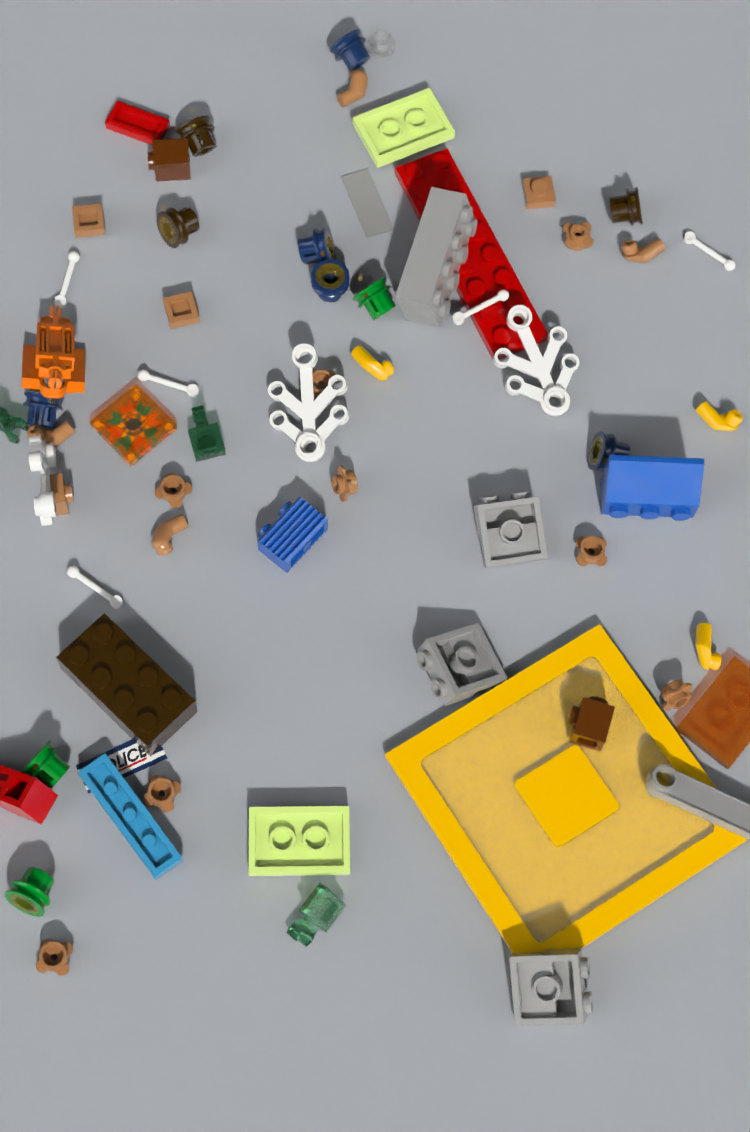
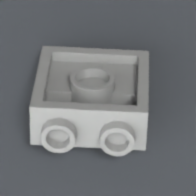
(510, 530)
(460, 663)
(550, 987)

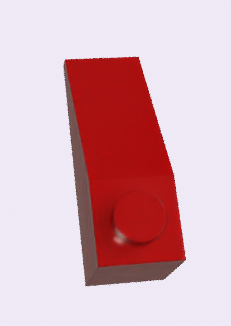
(25, 795)

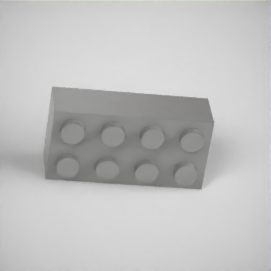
(436, 257)

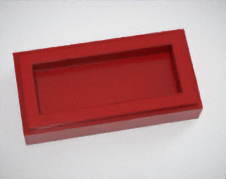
(137, 123)

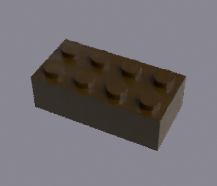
(127, 684)

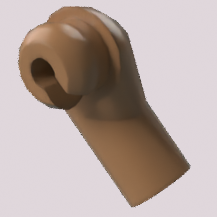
(356, 90)
(641, 254)
(57, 435)
(164, 534)

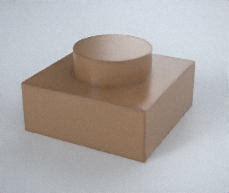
(538, 192)
(88, 220)
(181, 310)
(62, 492)

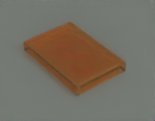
(722, 715)

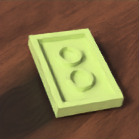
(403, 127)
(299, 841)

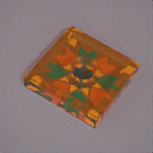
(133, 425)

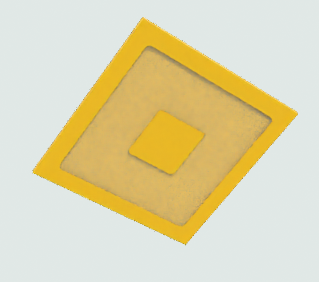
(552, 830)

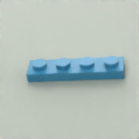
(130, 816)

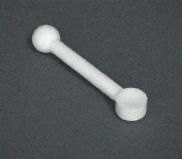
(690, 238)
(60, 299)
(459, 317)
(192, 389)
(115, 601)

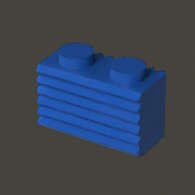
(292, 533)

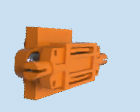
(54, 363)

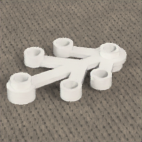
(538, 366)
(308, 409)
(42, 459)

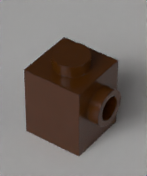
(170, 159)
(591, 722)

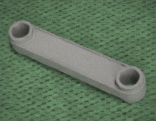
(699, 799)

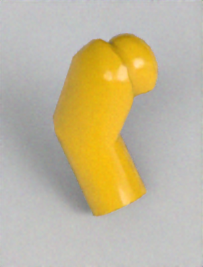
(371, 365)
(717, 420)
(703, 646)

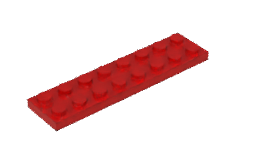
(486, 265)

